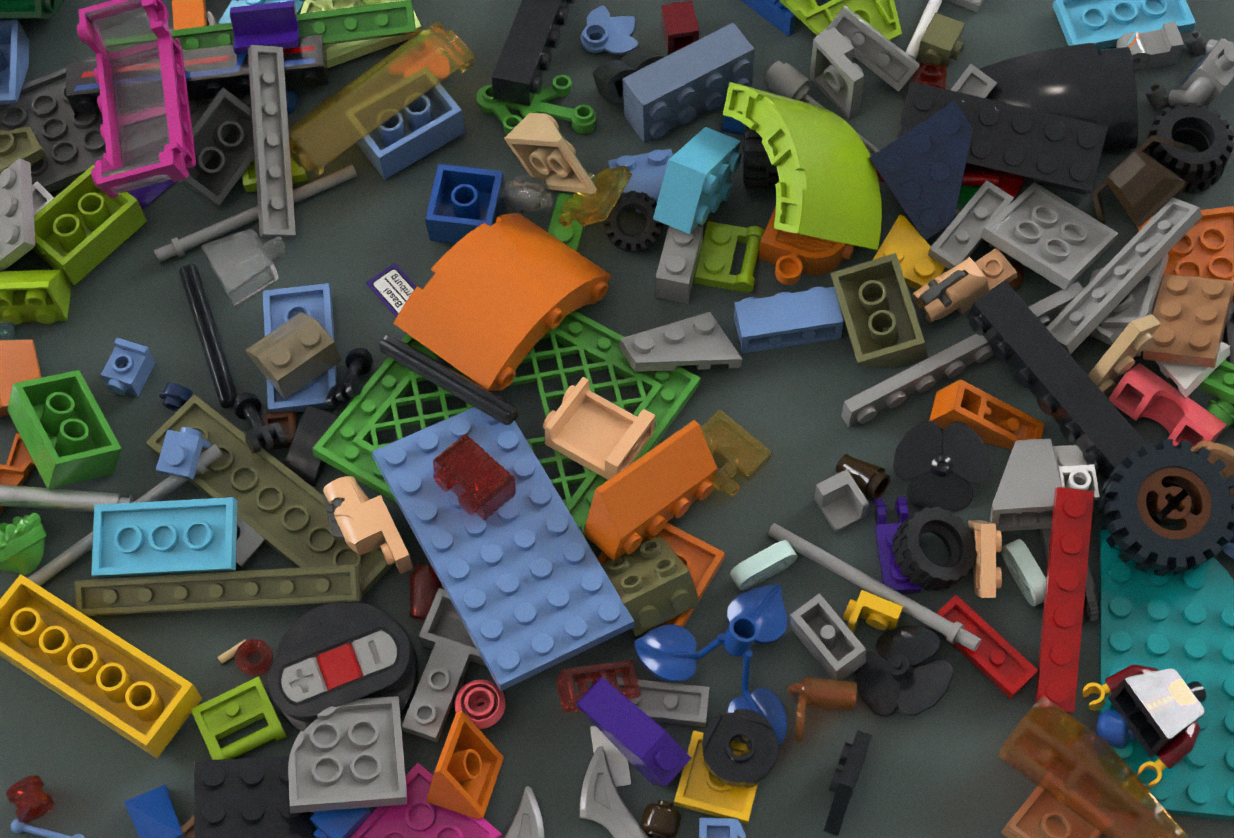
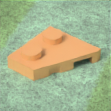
(985, 573)

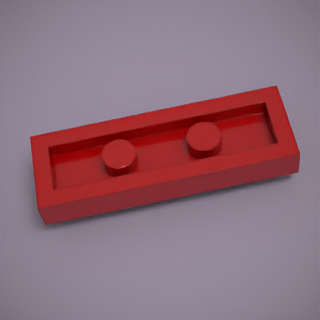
(994, 656)

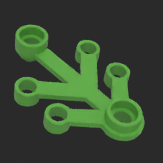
(582, 118)

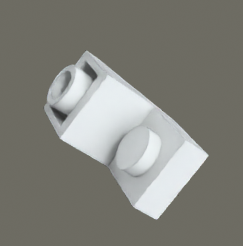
(1074, 470)

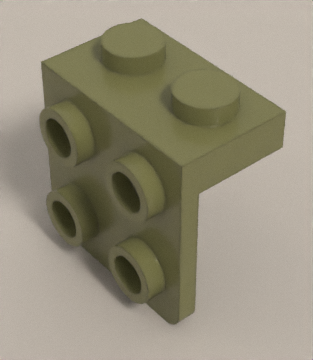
(652, 584)

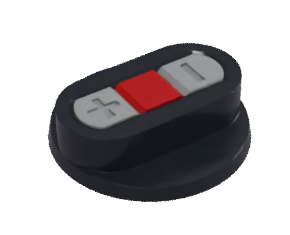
(340, 657)

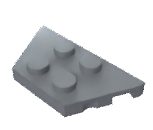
(1135, 305)

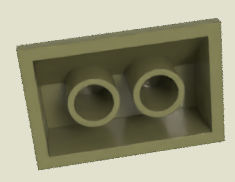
(879, 314)

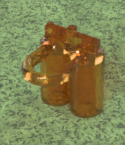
(823, 694)

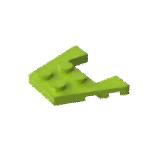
(878, 13)

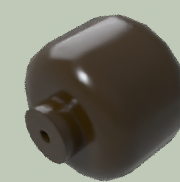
(661, 820)

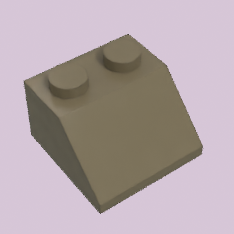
(294, 354)

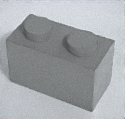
(678, 265)
(828, 638)

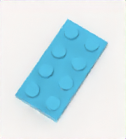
(1108, 20)
(164, 537)

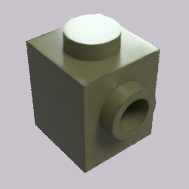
(941, 41)

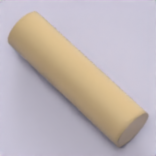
(229, 654)

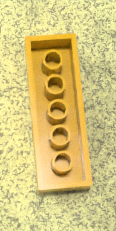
(93, 667)

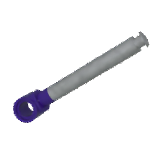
(57, 498)

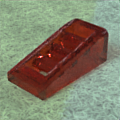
(594, 672)

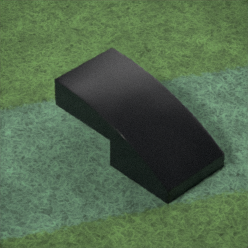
(309, 431)

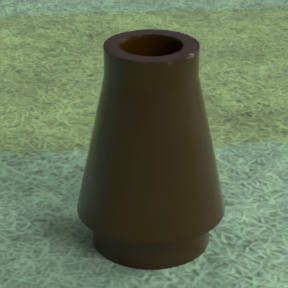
(869, 477)

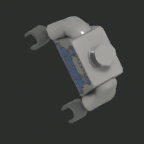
(1206, 78)

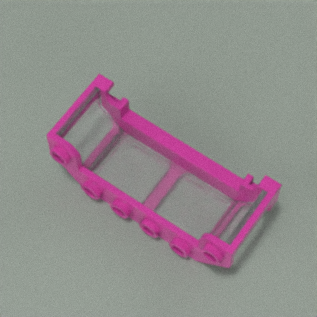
(140, 95)

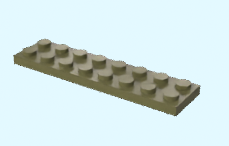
(269, 496)

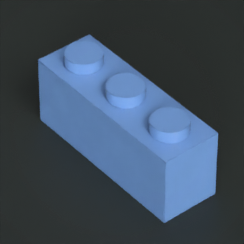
(788, 319)

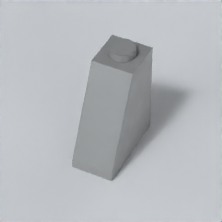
(1027, 487)

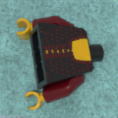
(1157, 710)

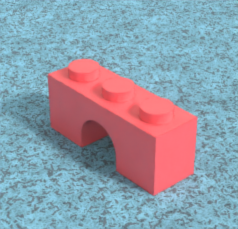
(1149, 396)

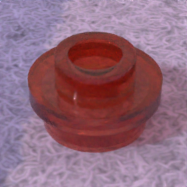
(246, 649)

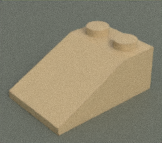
(548, 154)

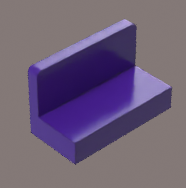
(265, 26)

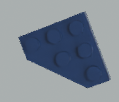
(928, 168)

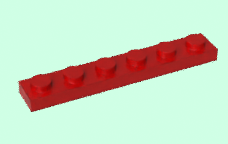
(1064, 597)

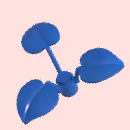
(752, 618)

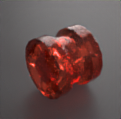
(29, 798)

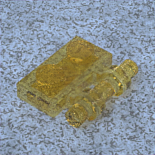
(597, 206)
(736, 448)

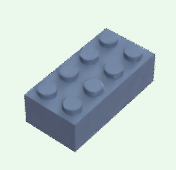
(687, 82)

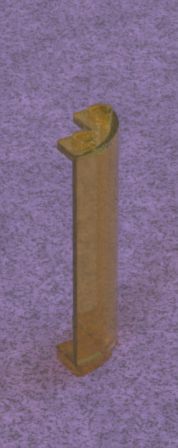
(377, 95)

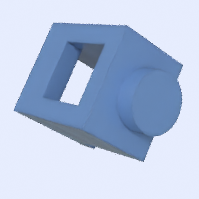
(127, 368)

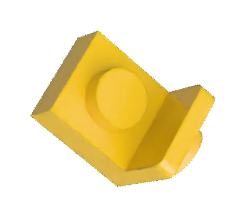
(875, 610)

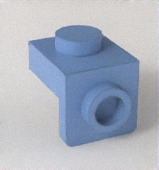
(181, 452)

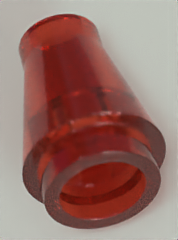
(423, 590)

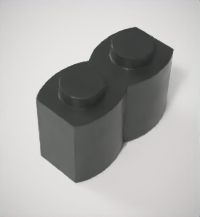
(611, 74)

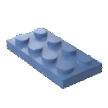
(280, 307)

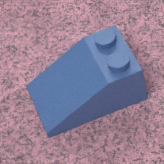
(13, 60)

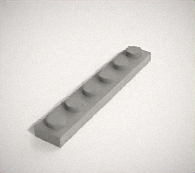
(271, 142)
(1123, 273)

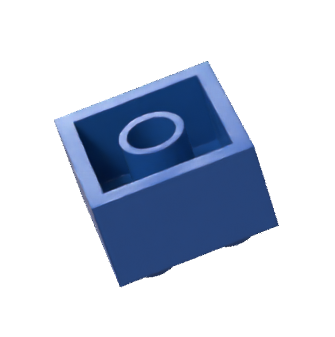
(463, 201)

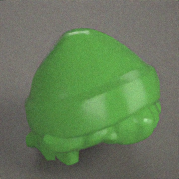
(22, 544)

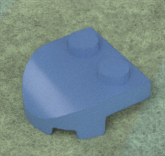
(646, 171)

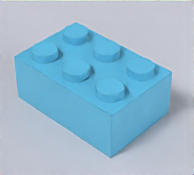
(697, 180)

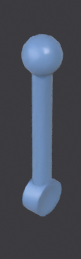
(19, 827)

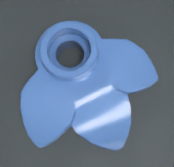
(612, 33)

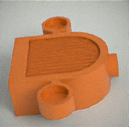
(800, 253)

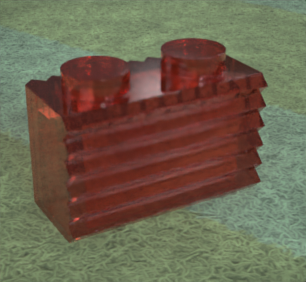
(473, 477)

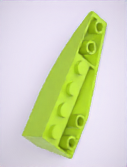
(34, 296)

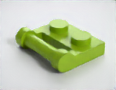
(718, 257)
(233, 712)

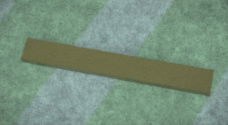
(219, 590)

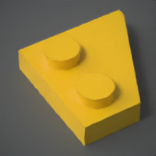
(911, 252)

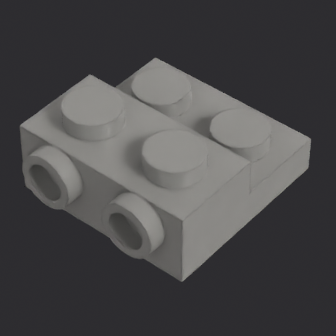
(835, 73)

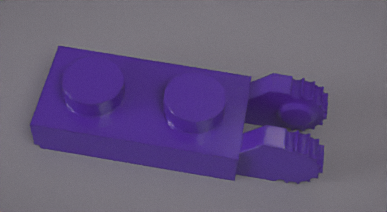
(884, 534)

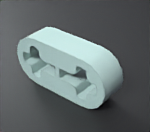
(763, 565)
(1025, 571)

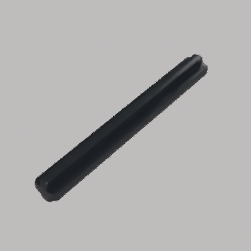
(208, 335)
(448, 379)

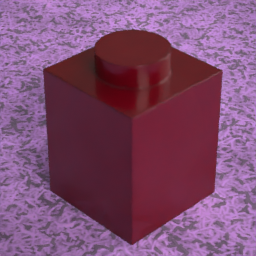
(679, 25)

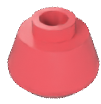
(481, 703)

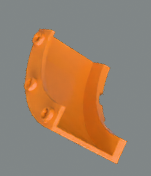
(499, 298)

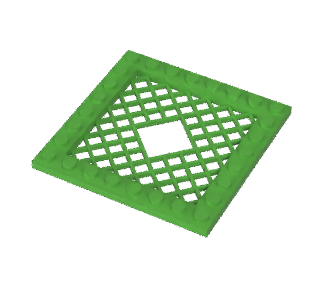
(669, 391)

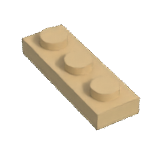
(1120, 355)

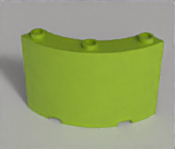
(821, 163)

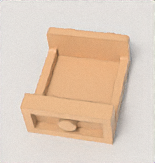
(597, 431)

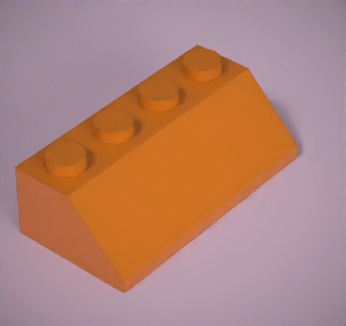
(651, 492)

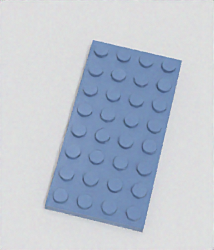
(522, 575)

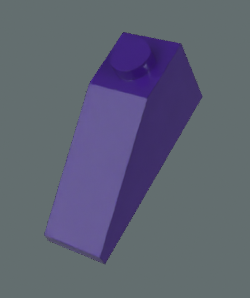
(633, 733)

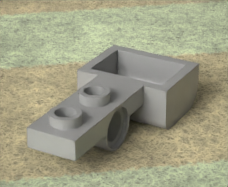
(444, 670)

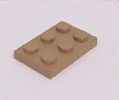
(1191, 320)

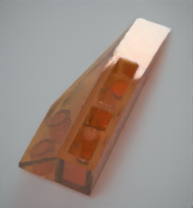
(1085, 775)

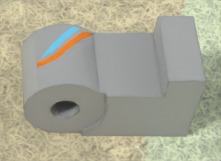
(1153, 47)

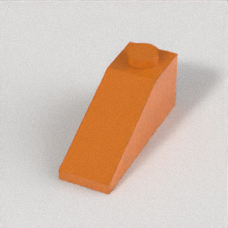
(985, 414)

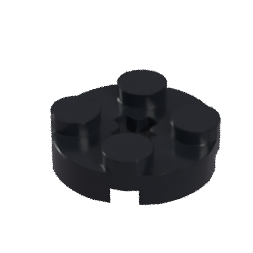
(748, 768)

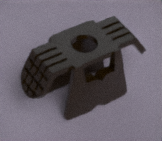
(1141, 184)

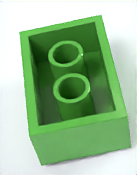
(63, 429)

